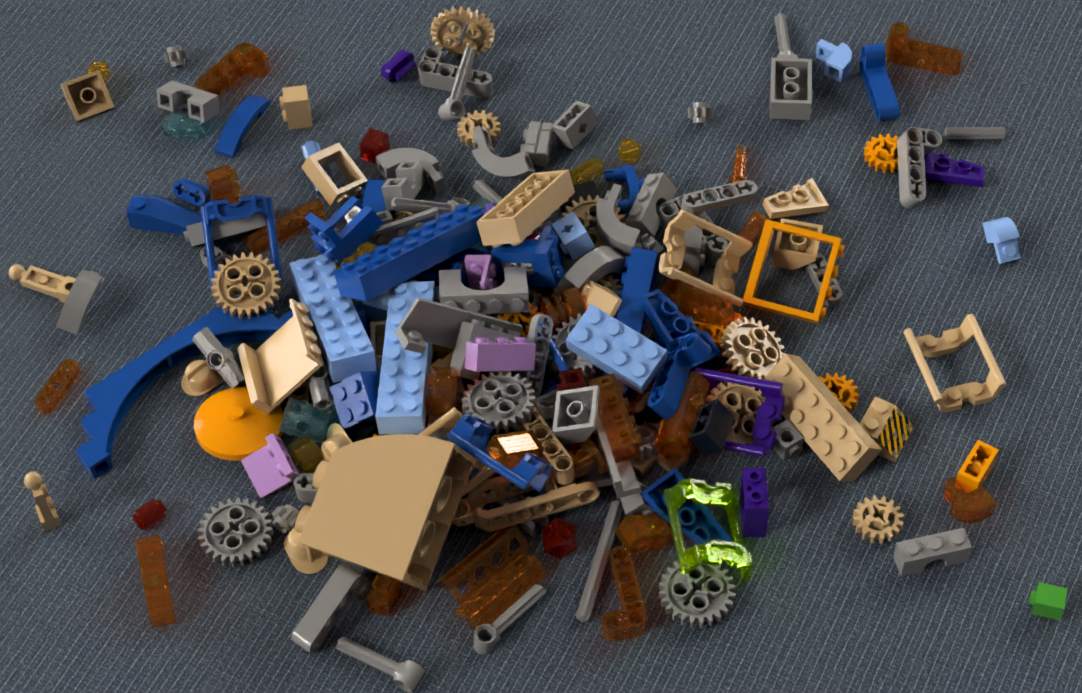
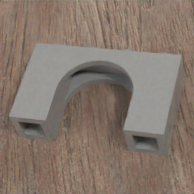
(507, 298)
(475, 329)

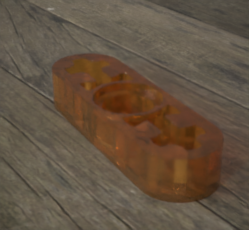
(57, 396)

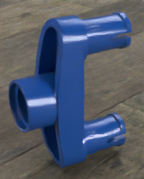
(633, 184)

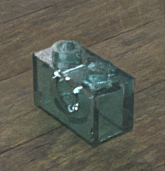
(304, 419)

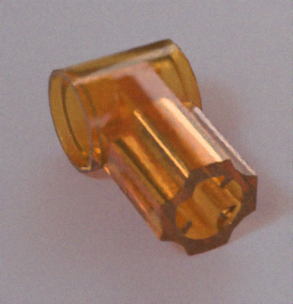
(754, 227)

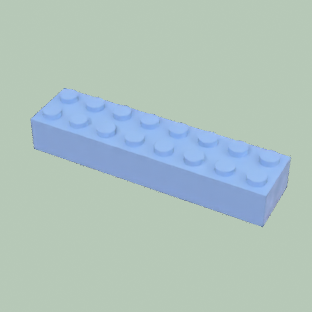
(334, 318)
(403, 372)

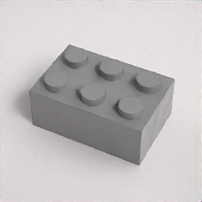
(790, 88)

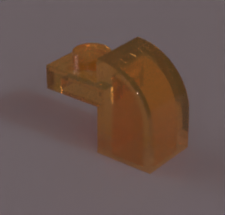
(968, 507)

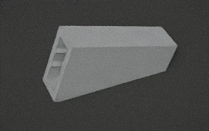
(222, 229)

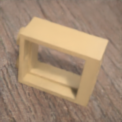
(322, 181)

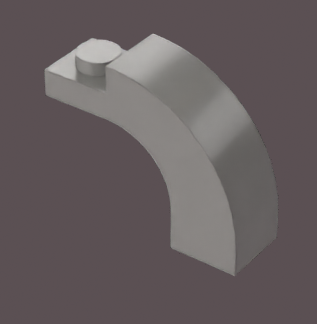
(390, 160)
(508, 167)
(610, 229)
(595, 266)
(79, 301)

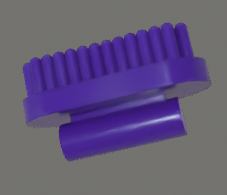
(398, 66)

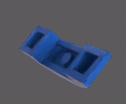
(239, 123)

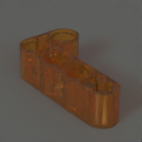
(921, 54)
(233, 66)
(699, 303)
(155, 580)
(625, 591)

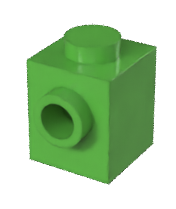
(1048, 601)

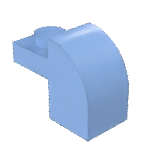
(836, 58)
(1004, 236)

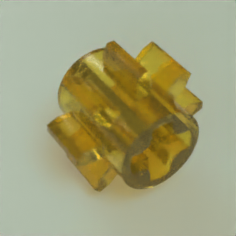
(102, 66)
(628, 151)

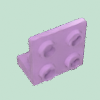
(481, 272)
(270, 467)

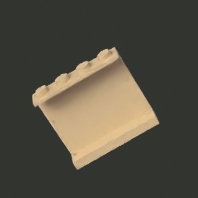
(281, 360)

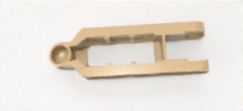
(556, 500)

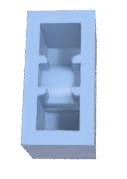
(572, 236)

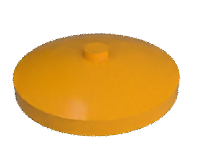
(233, 427)

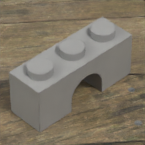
(200, 103)
(407, 184)
(653, 193)
(916, 553)

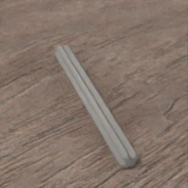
(599, 562)

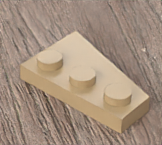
(798, 201)

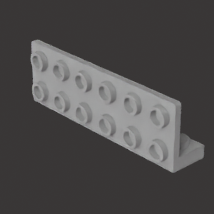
(440, 325)

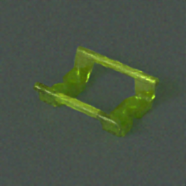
(714, 550)

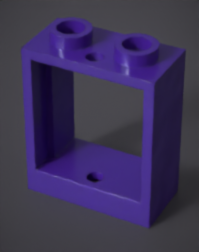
(754, 502)

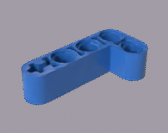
(877, 82)
(672, 376)

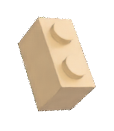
(296, 106)

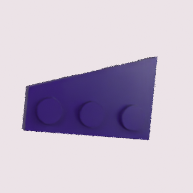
(948, 170)

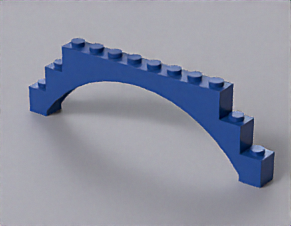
(122, 388)

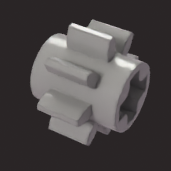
(175, 55)
(700, 112)
(285, 518)

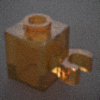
(383, 595)

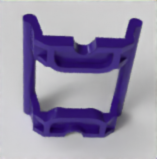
(767, 414)

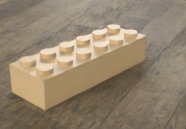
(525, 208)
(823, 420)

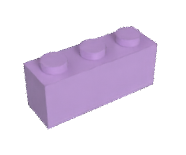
(500, 354)

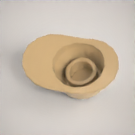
(200, 378)
(335, 439)
(303, 557)

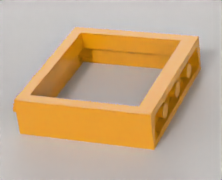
(759, 262)

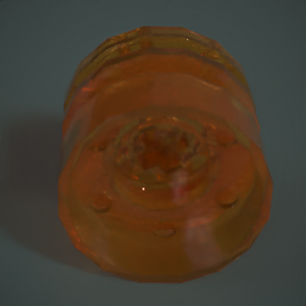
(560, 311)

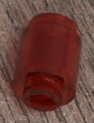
(149, 514)

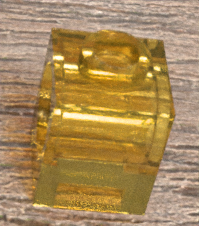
(306, 454)

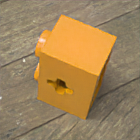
(977, 466)

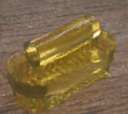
(587, 171)

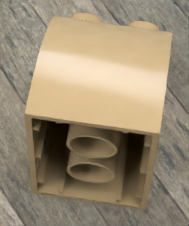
(387, 504)

